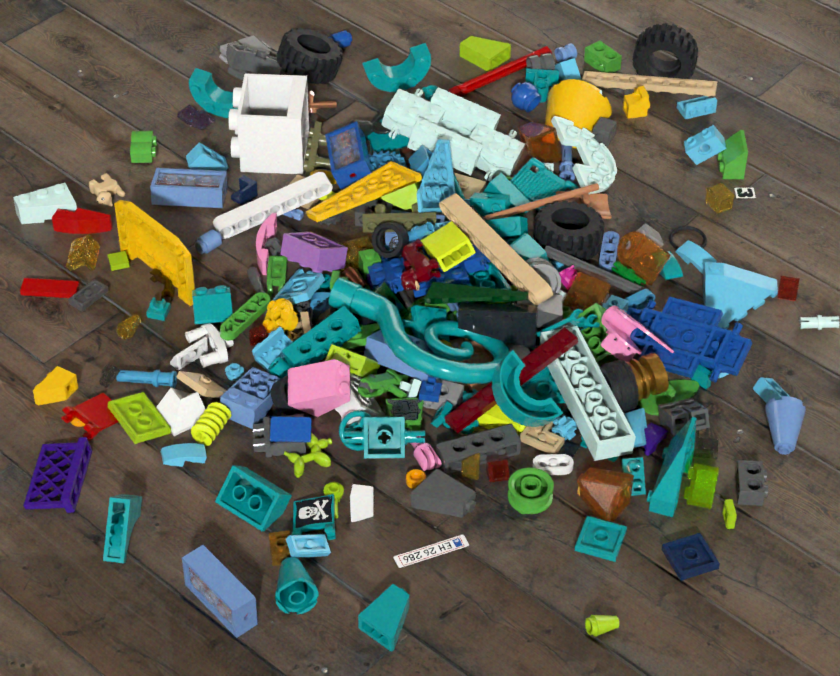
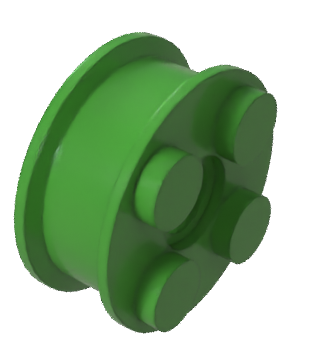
(530, 490)

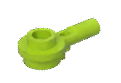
(338, 491)

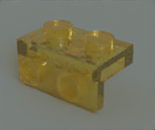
(83, 252)

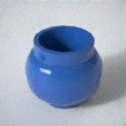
(525, 96)

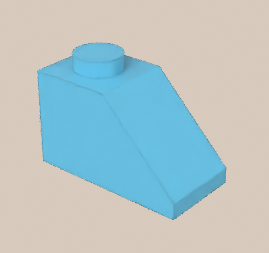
(205, 159)

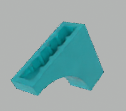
(122, 515)

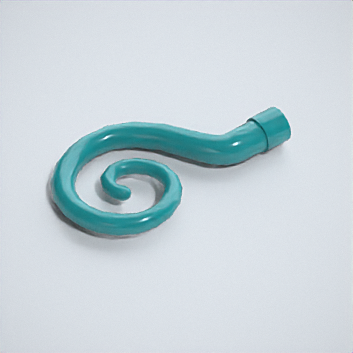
(385, 313)

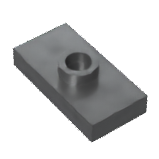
(88, 295)

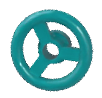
(352, 427)

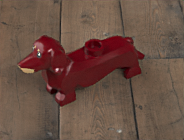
(417, 266)

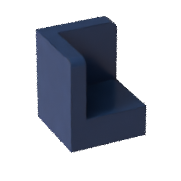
(247, 191)

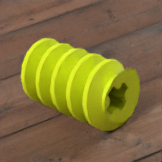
(210, 423)

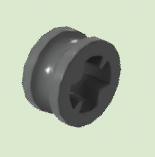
(302, 307)

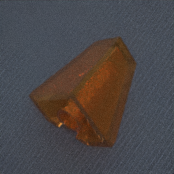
(541, 142)
(605, 492)

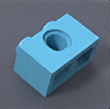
(704, 144)

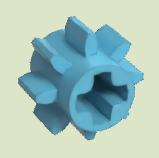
(564, 427)

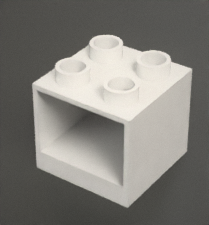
(270, 123)

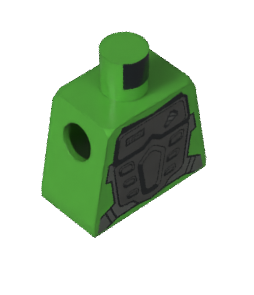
(410, 408)

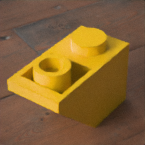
(55, 387)

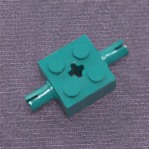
(374, 446)

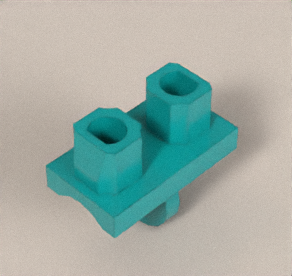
(635, 467)

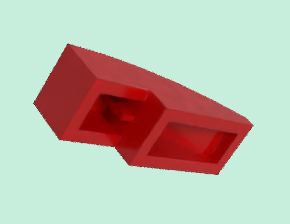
(81, 221)

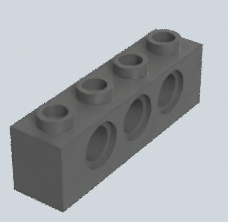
(490, 444)

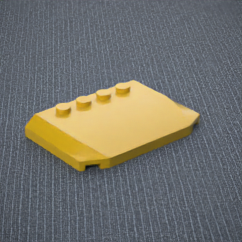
(155, 246)

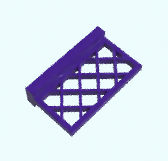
(73, 475)

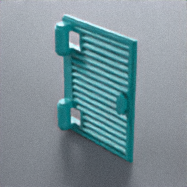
(540, 184)

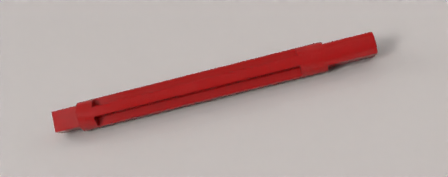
(495, 74)

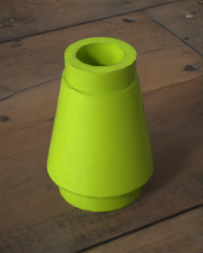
(600, 624)

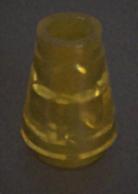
(128, 327)

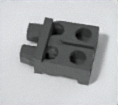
(678, 413)
(274, 448)

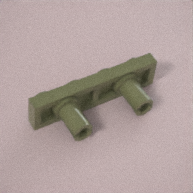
(312, 159)
(407, 220)

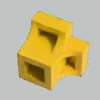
(637, 103)

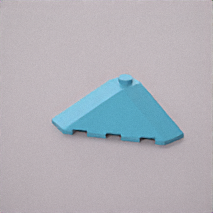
(437, 179)
(735, 290)

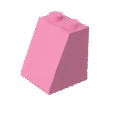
(319, 387)

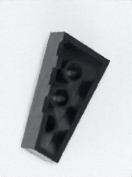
(501, 321)

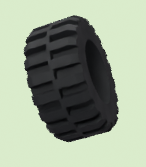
(669, 39)
(309, 55)
(570, 229)

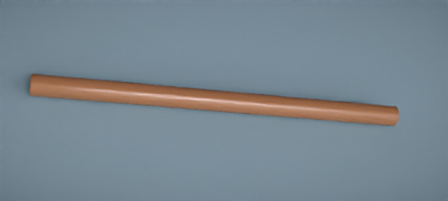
(542, 202)

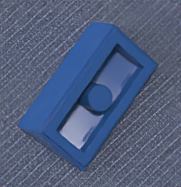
(290, 429)

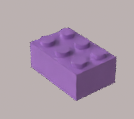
(313, 251)

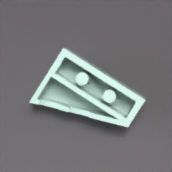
(43, 203)

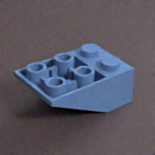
(250, 397)

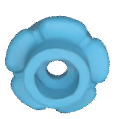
(234, 372)

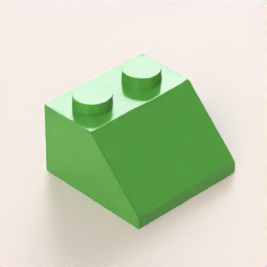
(734, 157)

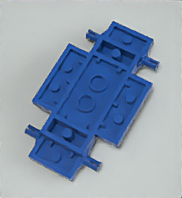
(391, 272)
(693, 337)

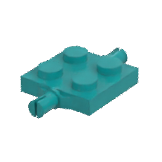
(422, 318)

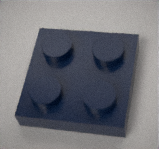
(690, 556)

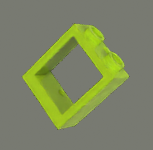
(358, 364)

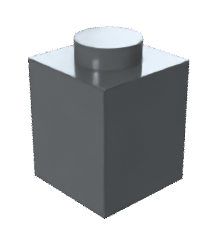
(604, 131)

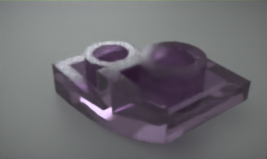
(194, 118)

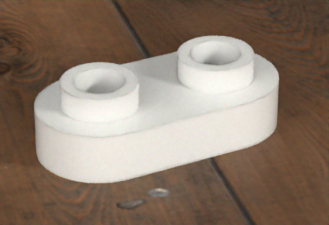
(554, 463)

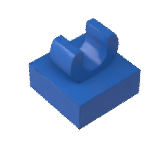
(430, 390)

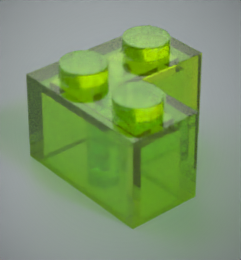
(702, 485)

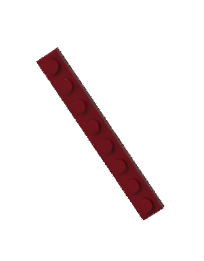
(534, 363)

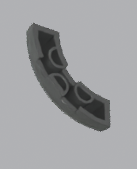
(254, 61)

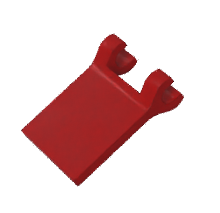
(93, 414)

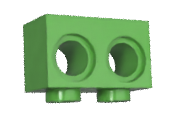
(602, 57)

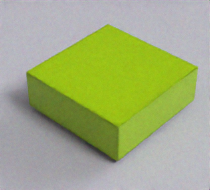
(118, 260)
(729, 514)

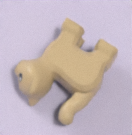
(105, 190)

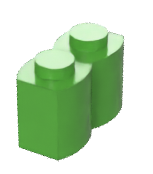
(142, 146)

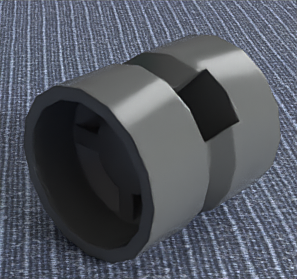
(543, 62)

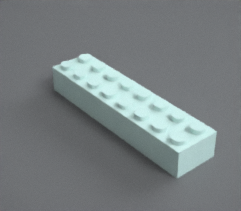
(590, 400)

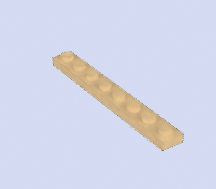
(651, 83)

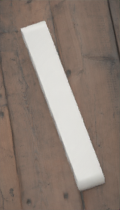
(277, 202)

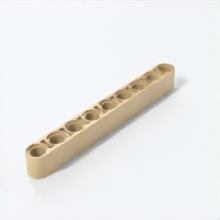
(496, 249)

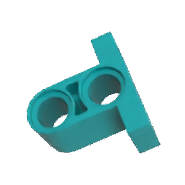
(542, 80)

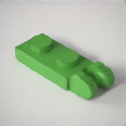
(276, 273)

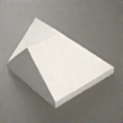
(180, 410)

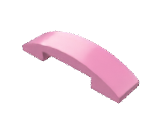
(267, 230)

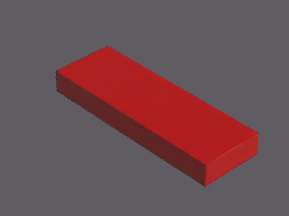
(49, 288)

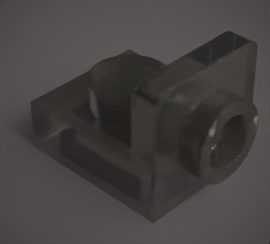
(705, 447)

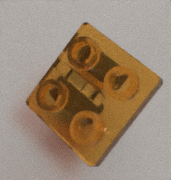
(586, 292)

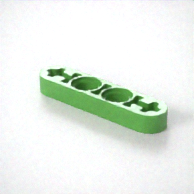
(242, 314)

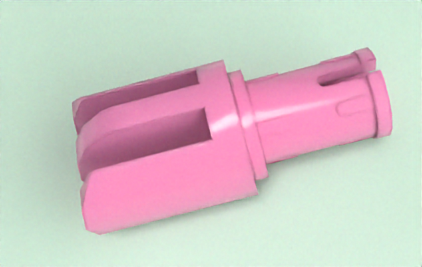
(426, 456)

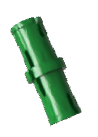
(628, 274)

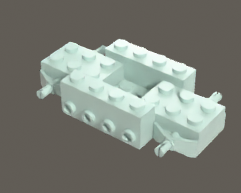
(455, 119)

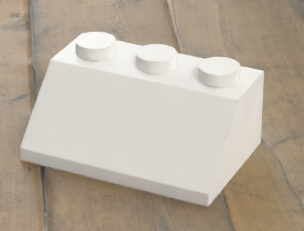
(359, 403)

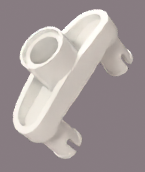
(216, 342)

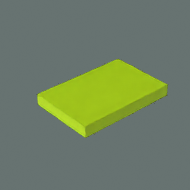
(139, 417)

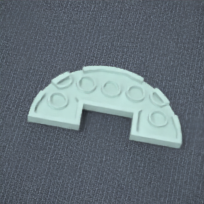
(598, 161)

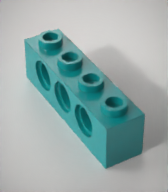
(316, 342)

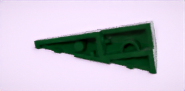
(453, 293)

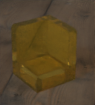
(719, 198)

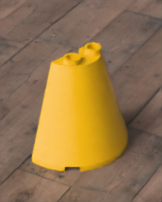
(578, 103)

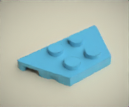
(300, 286)

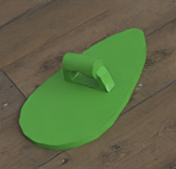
(676, 391)

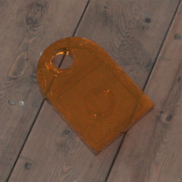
(643, 256)

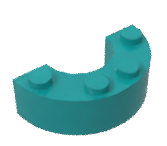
(400, 76)
(209, 95)
(514, 401)

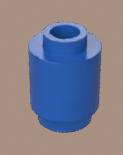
(342, 38)

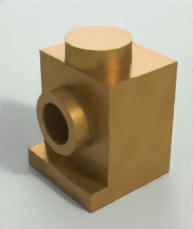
(279, 547)

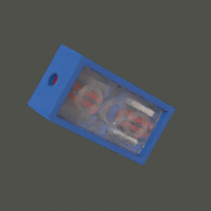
(348, 154)

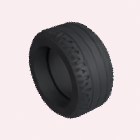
(622, 384)

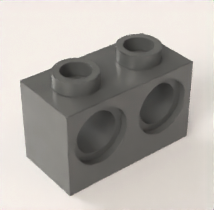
(750, 483)

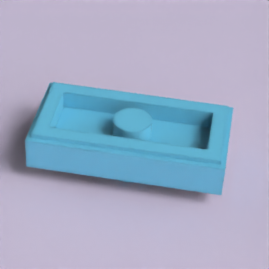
(308, 545)

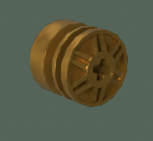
(649, 375)

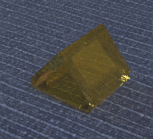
(471, 467)

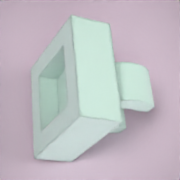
(411, 388)

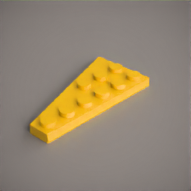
(374, 185)

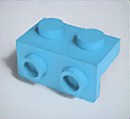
(697, 107)
(271, 348)

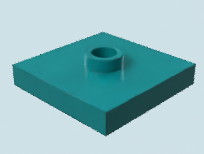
(601, 538)

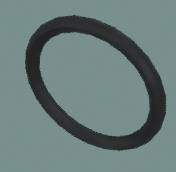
(687, 228)

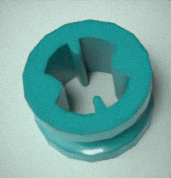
(326, 285)

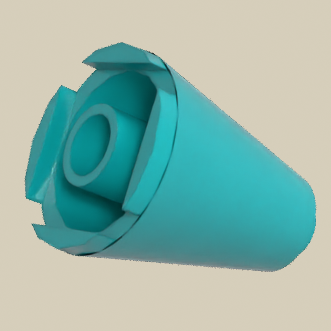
(295, 588)

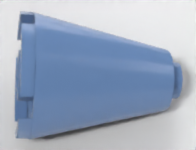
(785, 422)

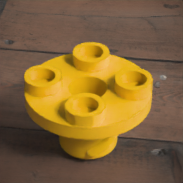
(280, 314)

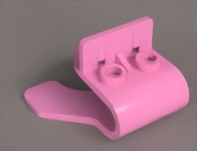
(621, 326)

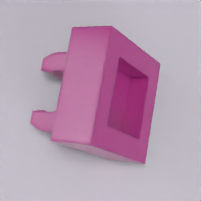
(568, 276)

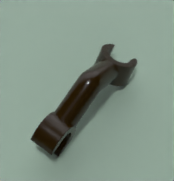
(157, 276)

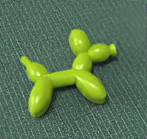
(316, 455)

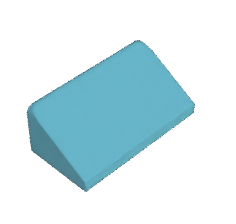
(768, 389)

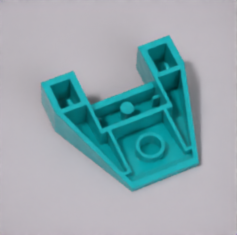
(676, 461)

